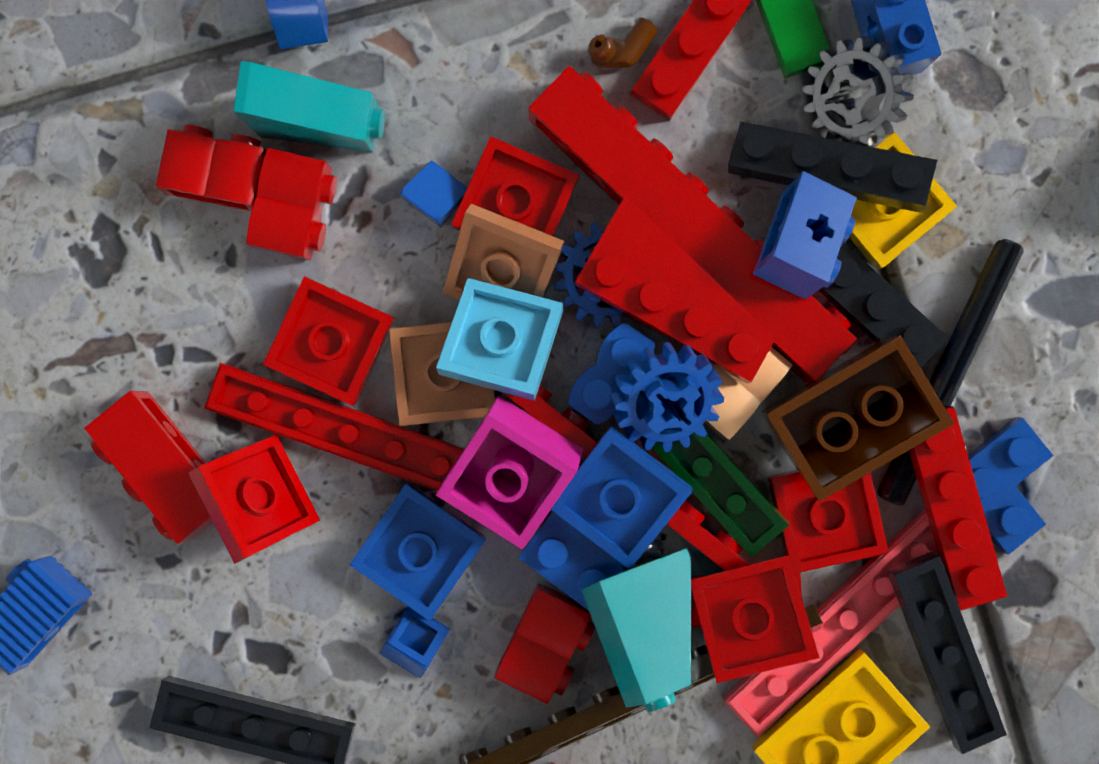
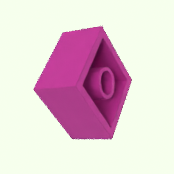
(511, 472)

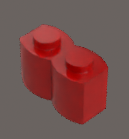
(210, 168)
(291, 204)
(544, 644)

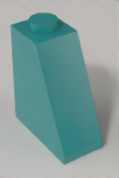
(306, 109)
(646, 629)

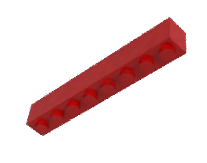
(626, 163)

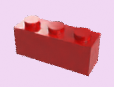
(153, 462)

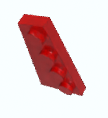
(665, 289)

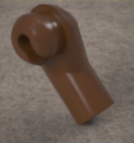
(625, 52)

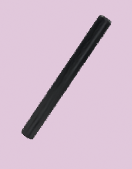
(959, 353)

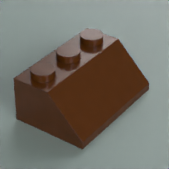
(857, 417)

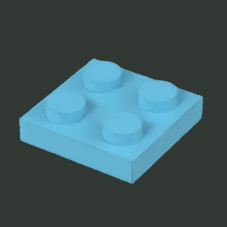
(500, 339)

